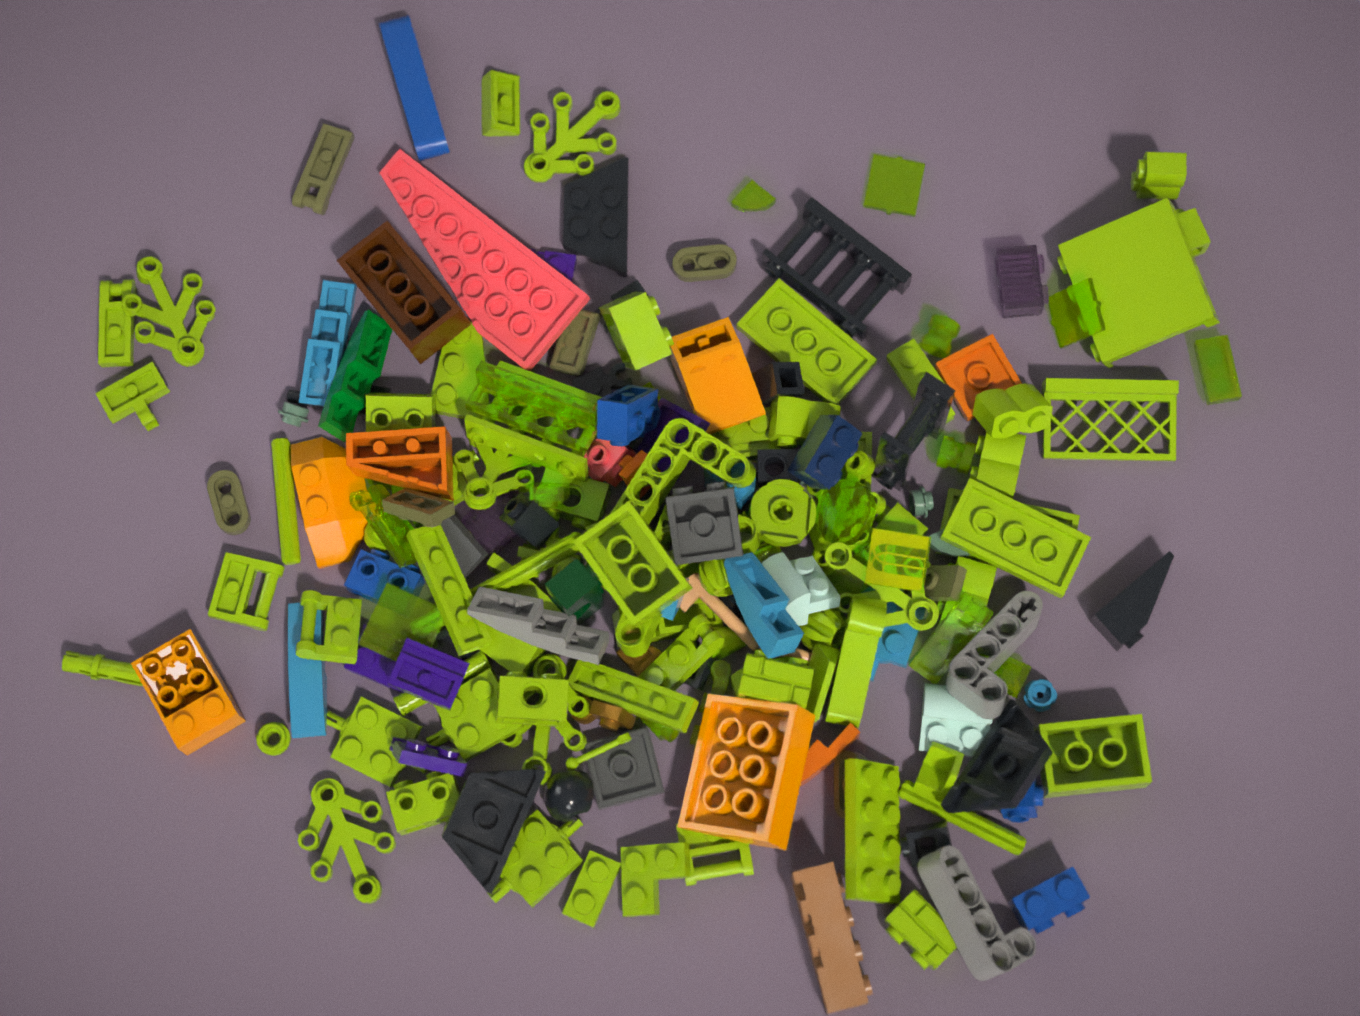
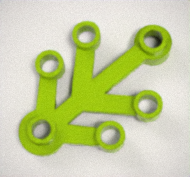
(570, 140)
(170, 315)
(495, 464)
(863, 471)
(886, 593)
(543, 732)
(344, 835)

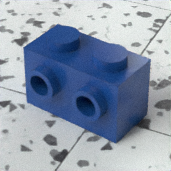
(627, 414)
(374, 570)
(1049, 899)

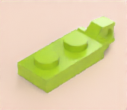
(910, 367)

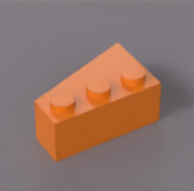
(404, 458)

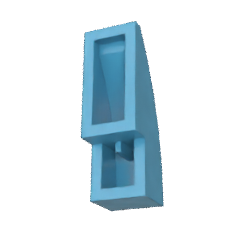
(762, 606)

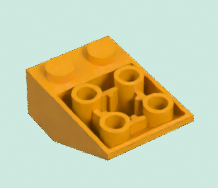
(716, 375)
(188, 692)

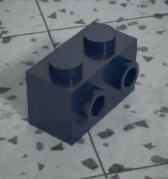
(825, 452)

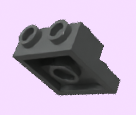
(704, 523)

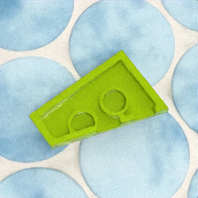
(457, 375)

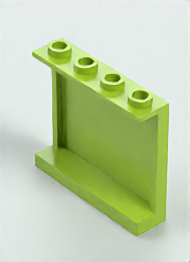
(1142, 279)

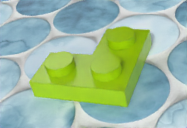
(643, 868)

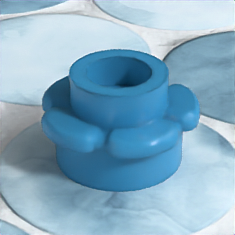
(1046, 688)

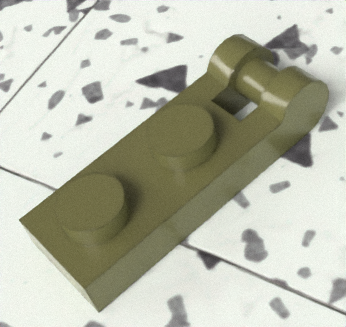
(323, 168)

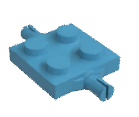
(896, 640)

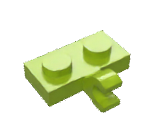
(133, 395)

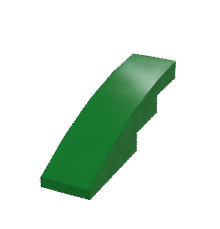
(354, 376)

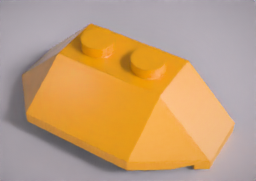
(324, 496)

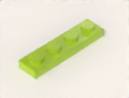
(448, 588)
(633, 695)

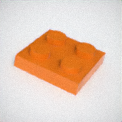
(976, 370)

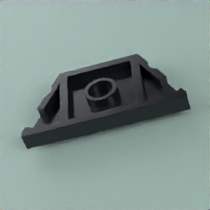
(599, 216)
(1001, 766)
(489, 819)

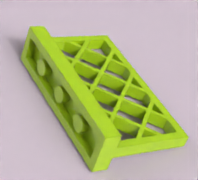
(1112, 391)

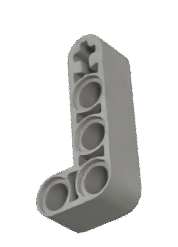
(999, 648)
(970, 917)

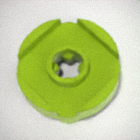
(796, 501)

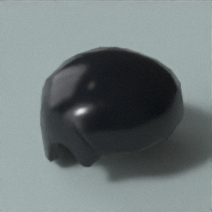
(568, 794)

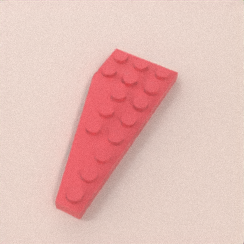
(499, 282)

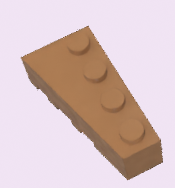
(830, 938)

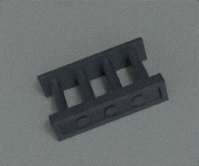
(841, 238)
(926, 420)

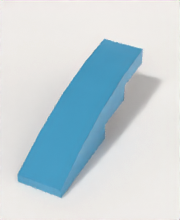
(327, 341)
(306, 680)

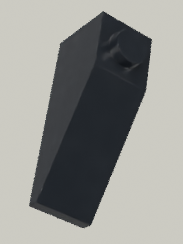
(1131, 609)

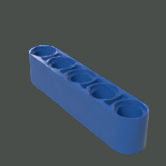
(414, 88)

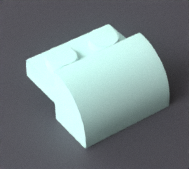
(803, 584)
(950, 722)

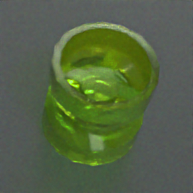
(939, 336)
(955, 454)

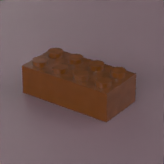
(404, 292)

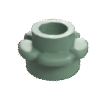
(294, 414)
(920, 502)

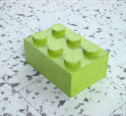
(637, 329)
(632, 564)
(1095, 756)

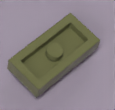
(418, 507)

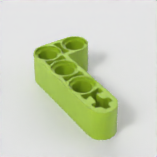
(856, 660)

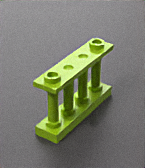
(514, 442)

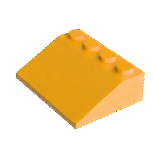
(747, 770)

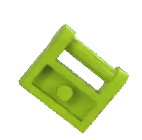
(235, 588)
(340, 630)
(705, 844)

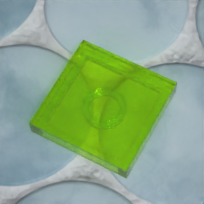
(399, 617)

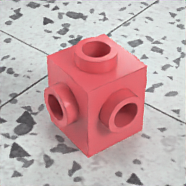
(604, 461)

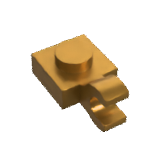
(610, 716)

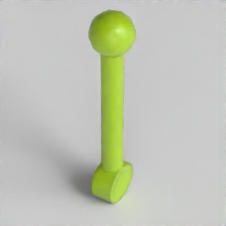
(572, 762)

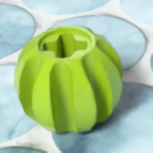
(714, 578)
(824, 628)

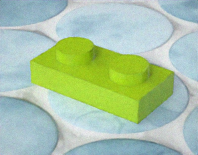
(591, 889)

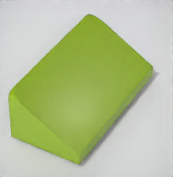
(500, 104)
(824, 661)

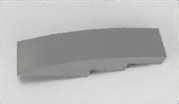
(531, 623)

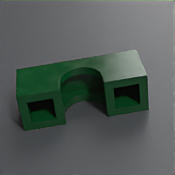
(576, 591)

